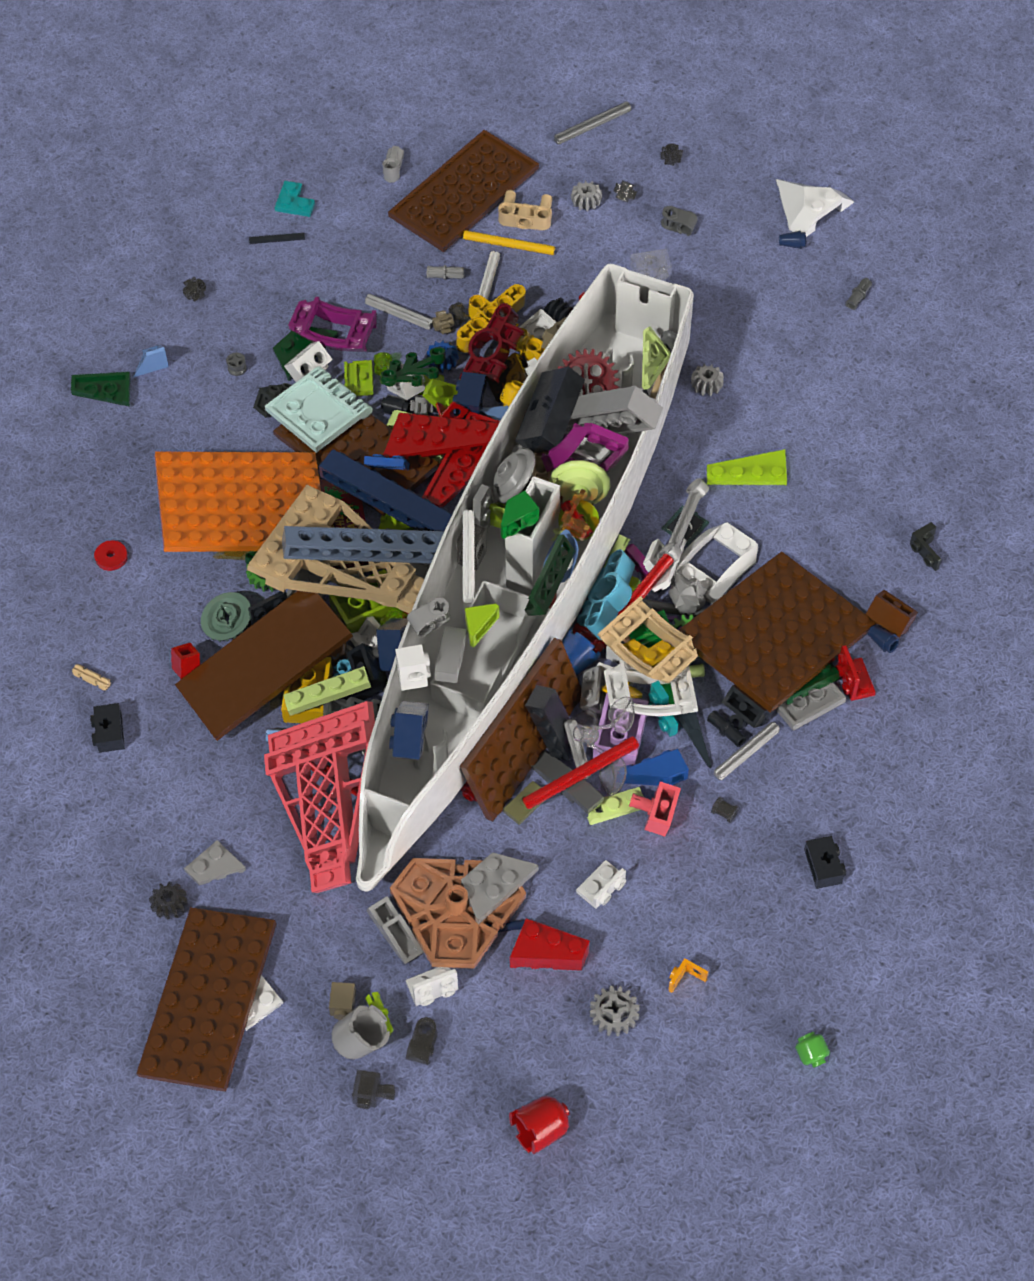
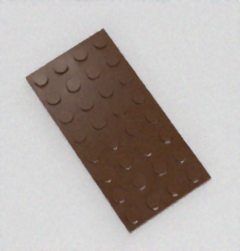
(463, 190)
(364, 439)
(512, 740)
(207, 999)

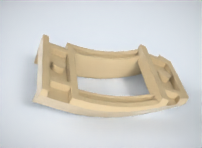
(630, 620)

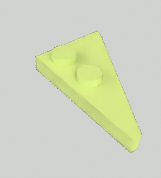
(654, 357)

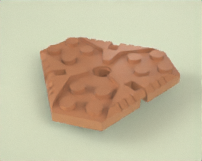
(451, 933)

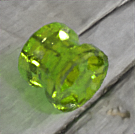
(382, 362)

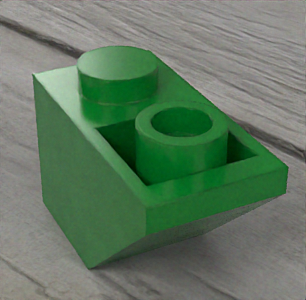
(518, 514)

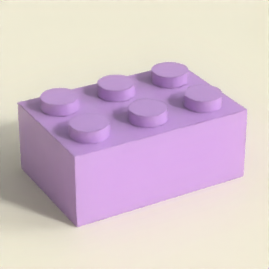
(609, 737)

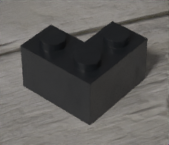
(369, 658)

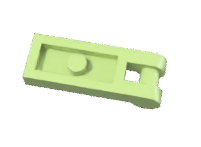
(614, 806)

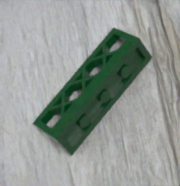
(550, 577)

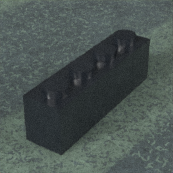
(549, 718)

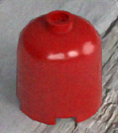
(540, 1123)

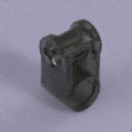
(421, 1044)

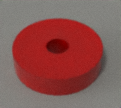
(114, 562)

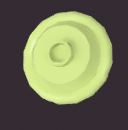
(581, 475)

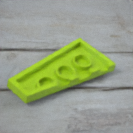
(751, 470)

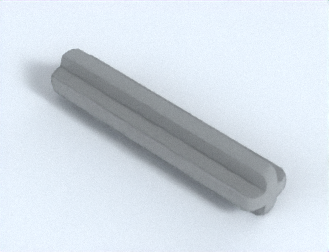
(576, 747)

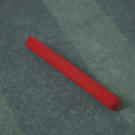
(642, 589)
(580, 772)

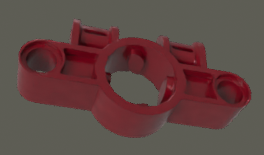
(502, 329)

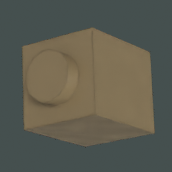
(342, 999)

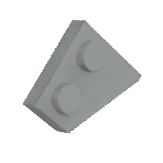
(213, 864)

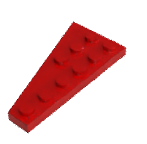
(436, 435)
(455, 470)

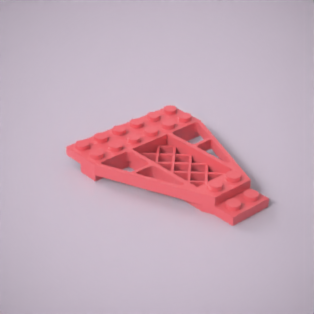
(304, 747)

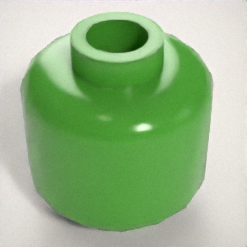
(812, 1049)

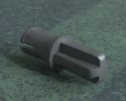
(858, 293)

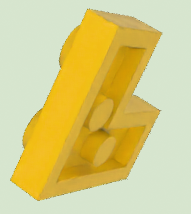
(651, 655)

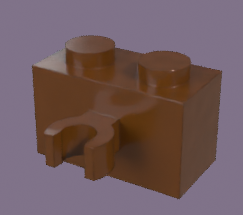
(891, 613)

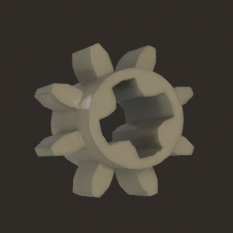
(443, 322)

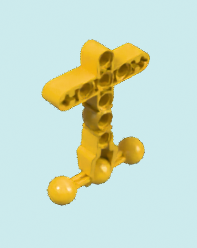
(481, 312)

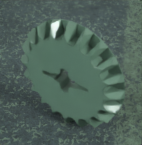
(213, 616)

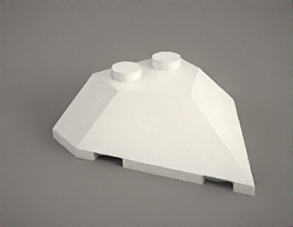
(808, 204)

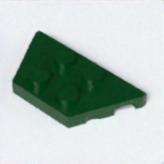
(293, 344)

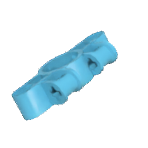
(608, 594)

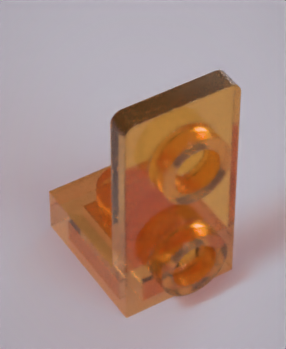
(577, 527)

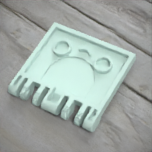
(317, 408)

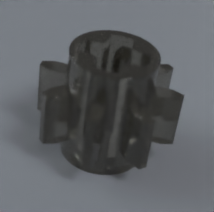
(671, 154)
(625, 191)
(194, 289)

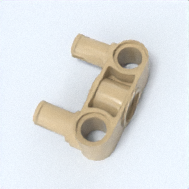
(525, 215)

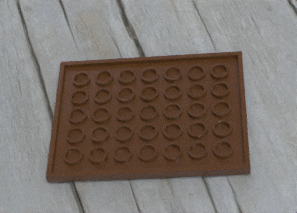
(776, 631)

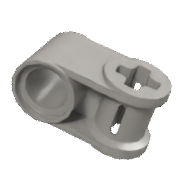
(428, 617)

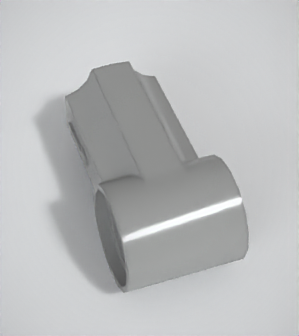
(392, 164)

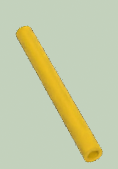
(508, 242)

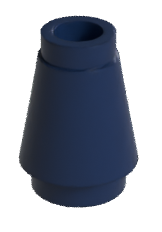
(793, 239)
(885, 640)

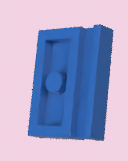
(380, 461)

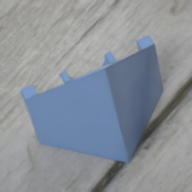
(152, 360)

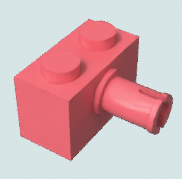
(659, 809)

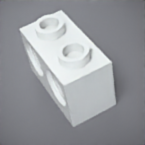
(306, 359)

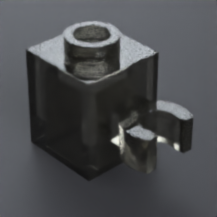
(368, 1089)

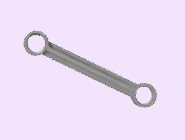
(696, 491)

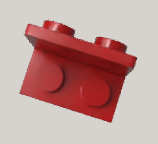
(854, 676)

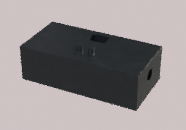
(550, 409)

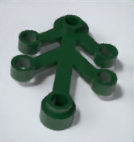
(413, 367)

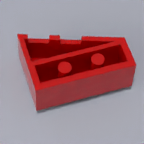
(548, 948)

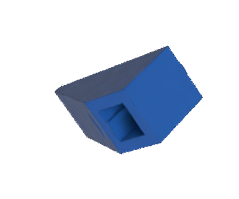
(665, 768)

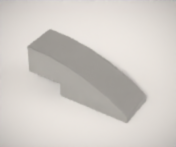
(450, 654)
(395, 930)

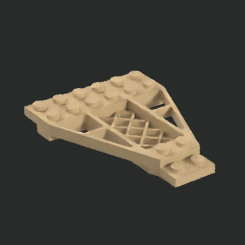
(320, 509)

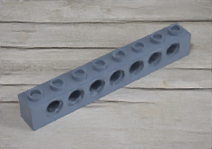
(360, 544)

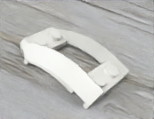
(731, 539)
(682, 690)

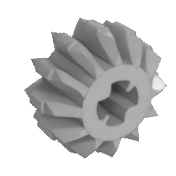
(586, 195)
(707, 379)

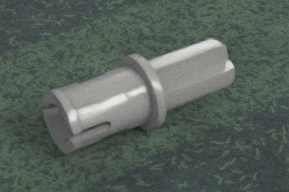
(445, 272)

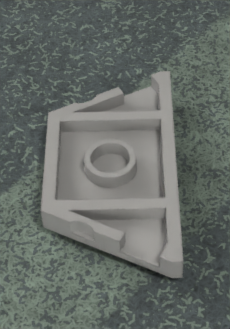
(494, 882)

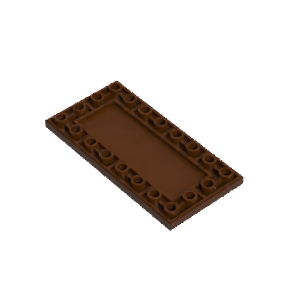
(263, 661)

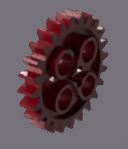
(605, 379)

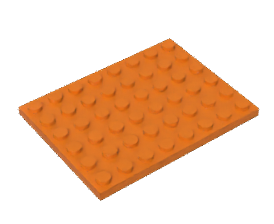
(228, 496)

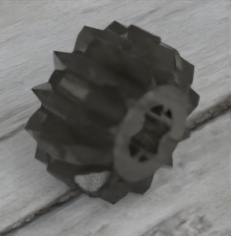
(165, 908)

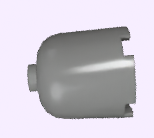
(360, 1032)

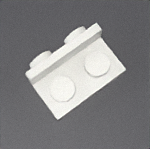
(601, 884)

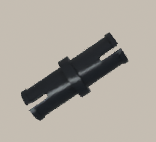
(726, 728)

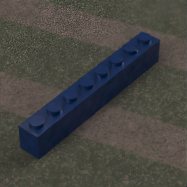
(383, 493)

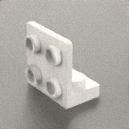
(432, 984)

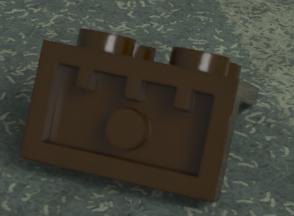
(515, 371)

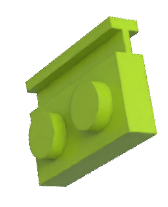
(359, 377)

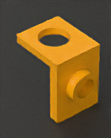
(686, 966)

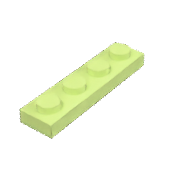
(327, 691)

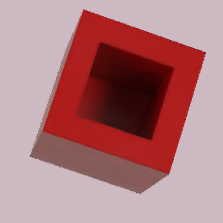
(184, 659)

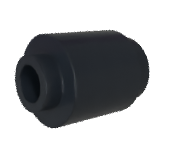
(393, 403)

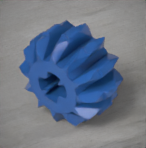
(451, 355)

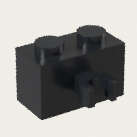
(745, 709)

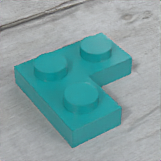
(290, 201)
(659, 697)

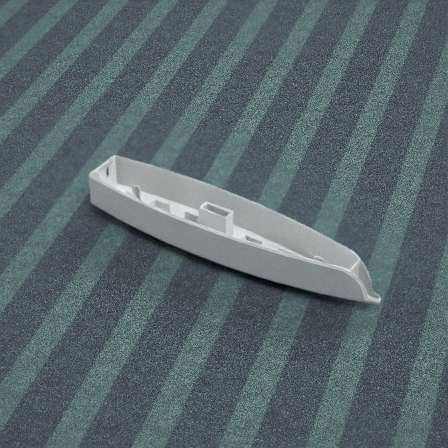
(407, 794)

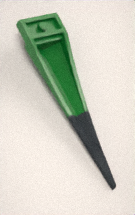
(689, 720)

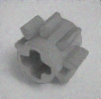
(420, 405)

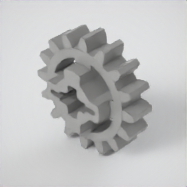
(605, 1012)

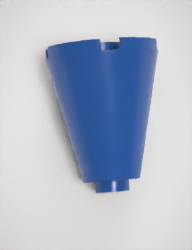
(579, 651)

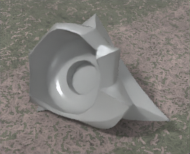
(686, 594)

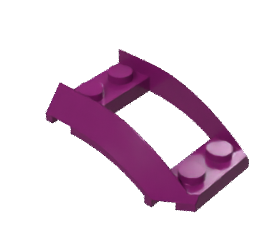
(360, 324)
(595, 434)

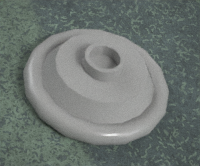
(513, 474)

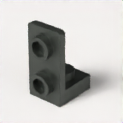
(266, 395)
(919, 544)

